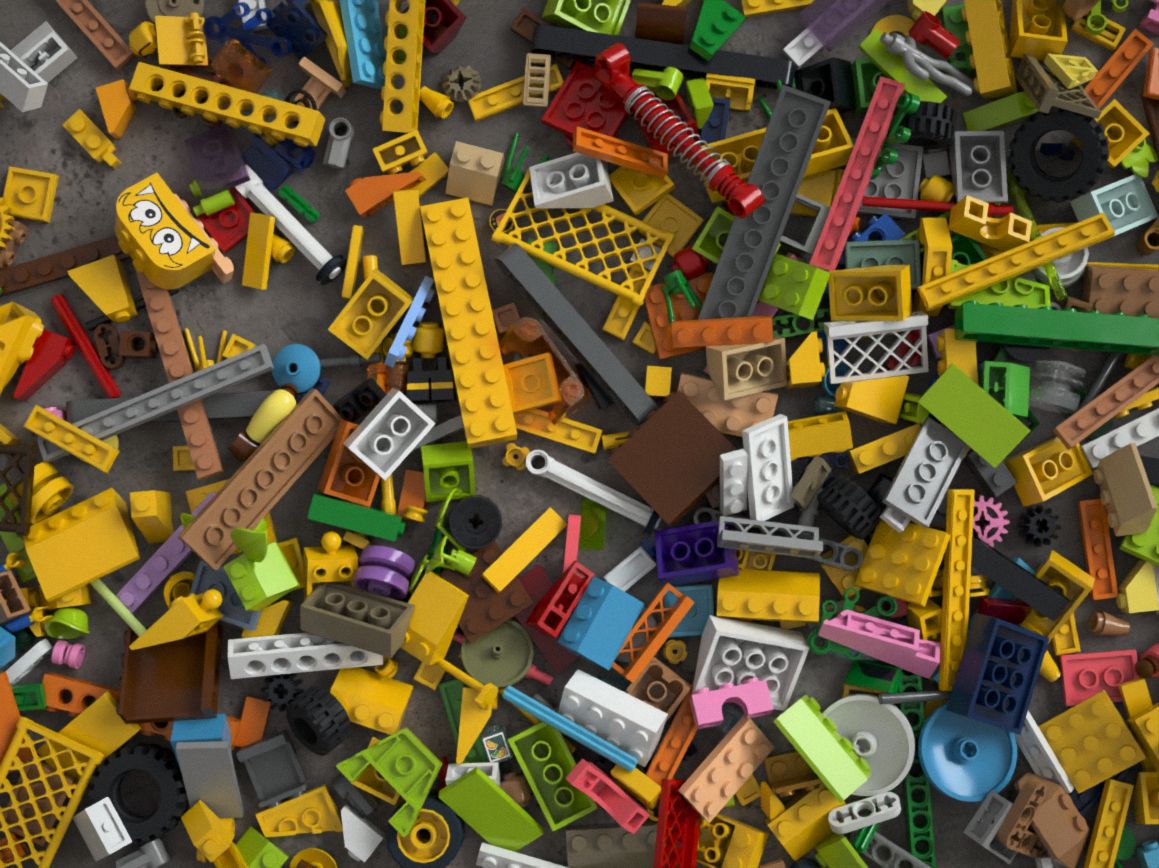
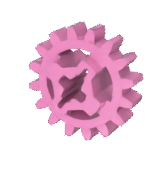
(992, 522)

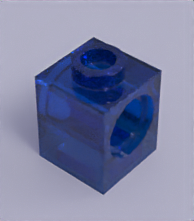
(285, 148)

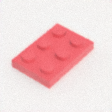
(1096, 671)

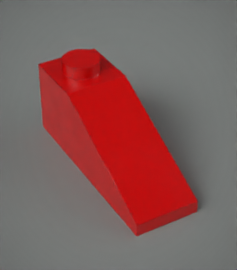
(48, 357)
(560, 601)

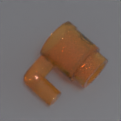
(394, 377)

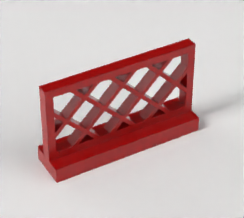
(685, 827)

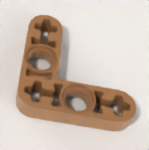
(1020, 817)

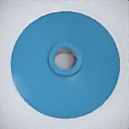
(306, 361)

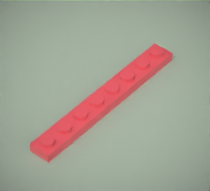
(857, 174)

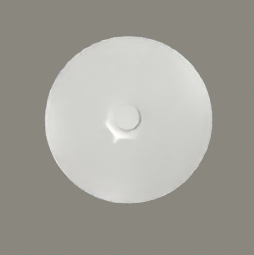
(879, 736)

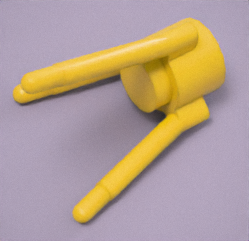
(199, 365)

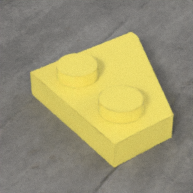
(1070, 69)

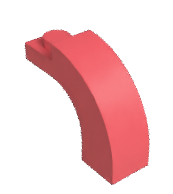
(608, 795)

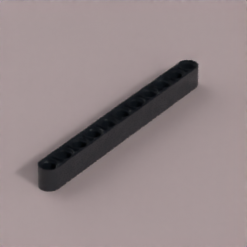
(658, 55)

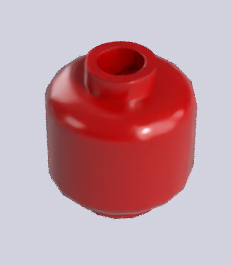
(690, 263)

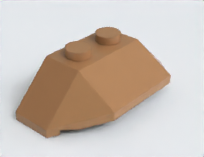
(1058, 823)

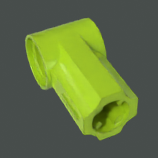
(663, 83)

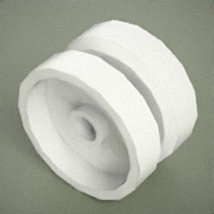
(1069, 267)

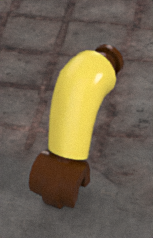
(264, 421)

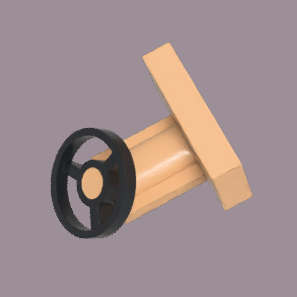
(317, 88)

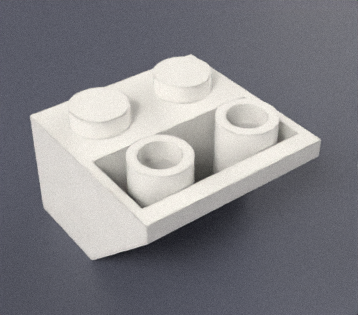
(45, 52)

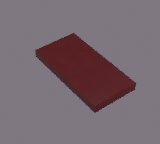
(537, 585)

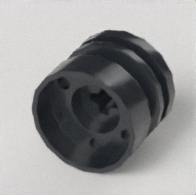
(463, 529)

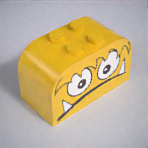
(161, 235)

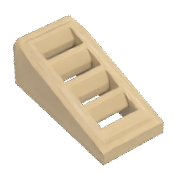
(537, 59)

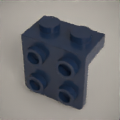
(298, 26)

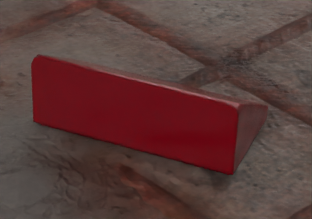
(1008, 610)

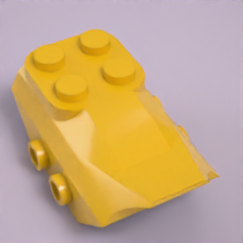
(17, 335)

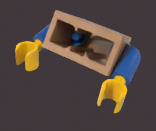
(13, 606)

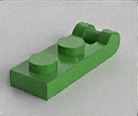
(953, 22)

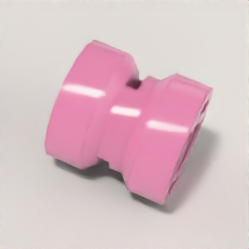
(68, 654)

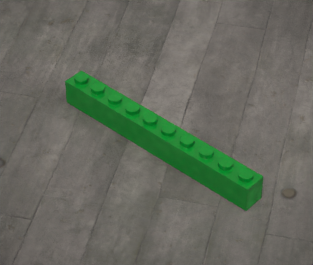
(1057, 328)

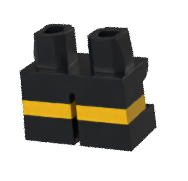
(441, 382)

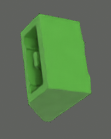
(1007, 385)

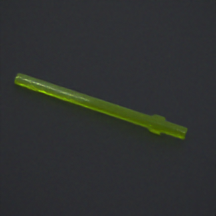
(1017, 194)

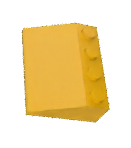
(81, 544)

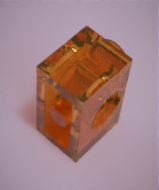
(235, 54)

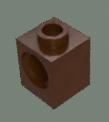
(128, 342)

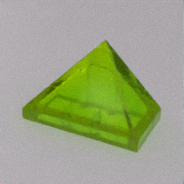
(592, 525)

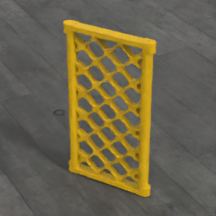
(576, 270)
(75, 797)

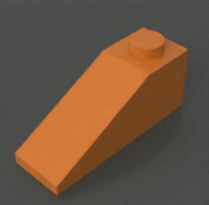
(377, 191)

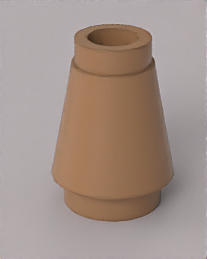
(1106, 624)

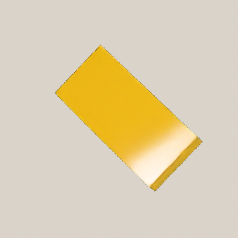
(755, 560)
(33, 601)

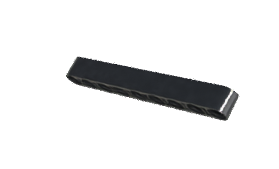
(995, 565)

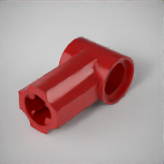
(930, 32)

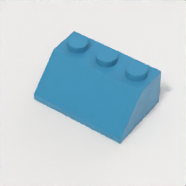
(600, 623)

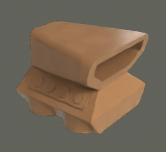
(659, 687)

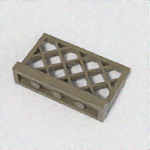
(1048, 91)

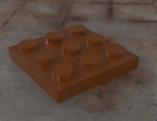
(485, 606)

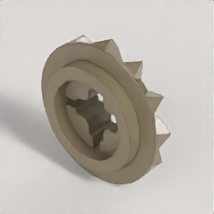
(470, 88)

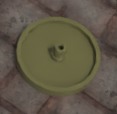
(499, 656)

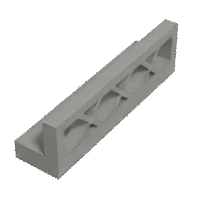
(766, 542)

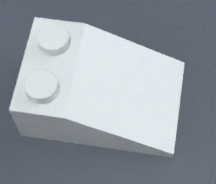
(571, 182)

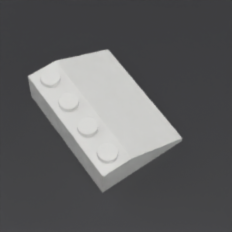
(745, 650)

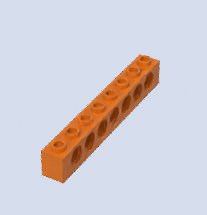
(56, 684)

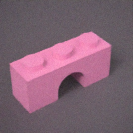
(751, 696)

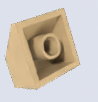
(474, 173)

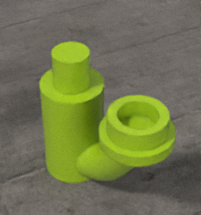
(211, 204)

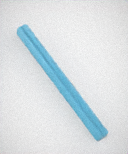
(570, 728)

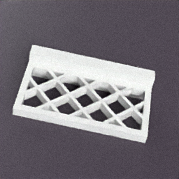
(857, 329)

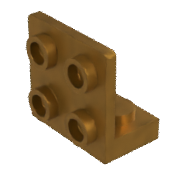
(790, 772)

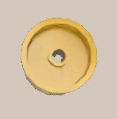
(48, 492)

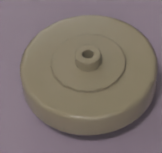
(176, 8)

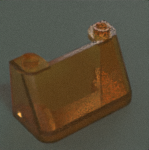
(531, 337)

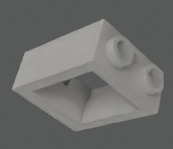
(816, 227)
(987, 824)

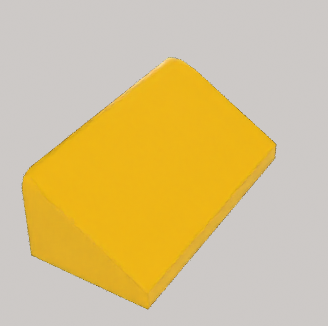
(637, 785)

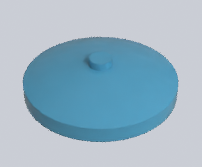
(965, 755)

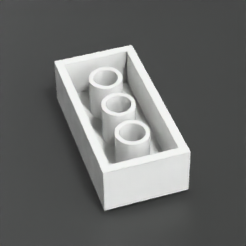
(613, 715)

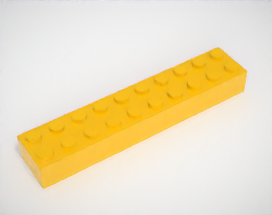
(468, 323)

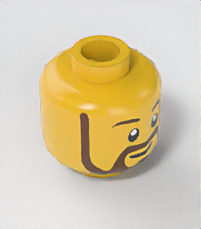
(144, 40)

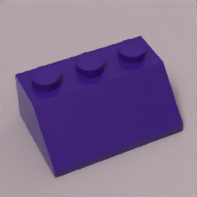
(692, 554)

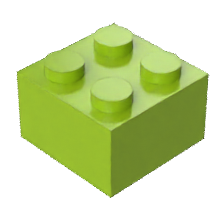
(794, 286)

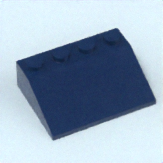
(997, 673)

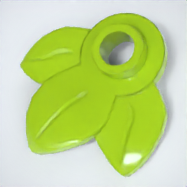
(1139, 159)

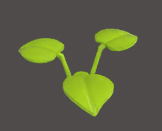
(251, 542)
(457, 560)

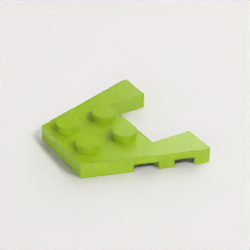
(405, 766)

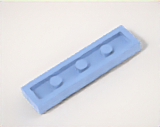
(407, 330)

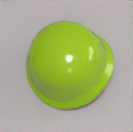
(68, 624)

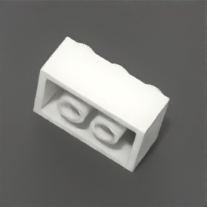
(389, 433)

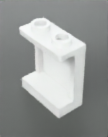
(102, 829)

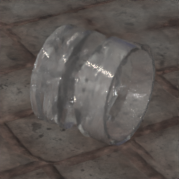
(1055, 382)

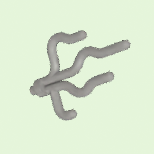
(927, 66)

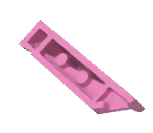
(884, 641)

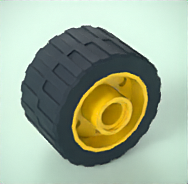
(428, 851)

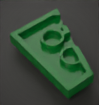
(714, 27)

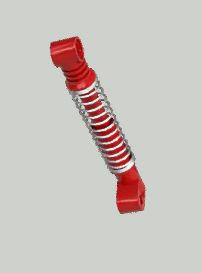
(612, 71)

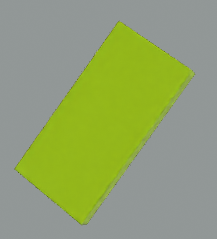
(973, 415)
(490, 811)

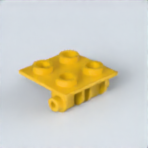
(181, 40)

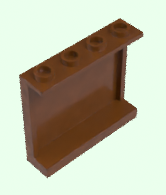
(672, 457)
(171, 678)

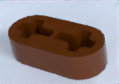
(104, 348)

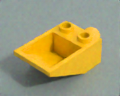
(328, 563)
(184, 619)

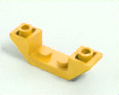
(937, 256)

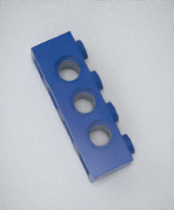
(883, 228)

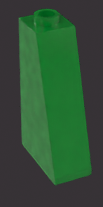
(356, 517)

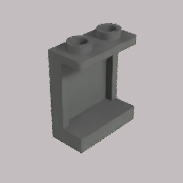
(274, 769)

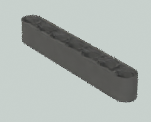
(838, 549)

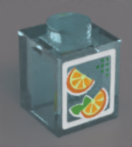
(496, 744)

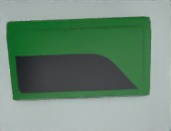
(874, 676)

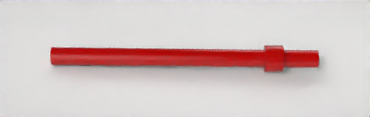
(927, 205)

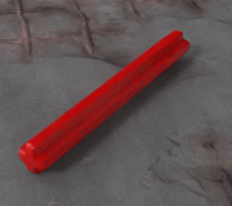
(85, 346)

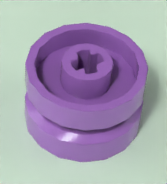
(384, 571)

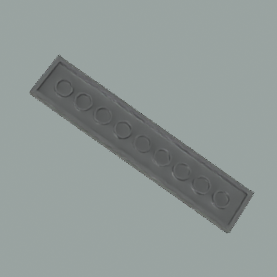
(778, 175)

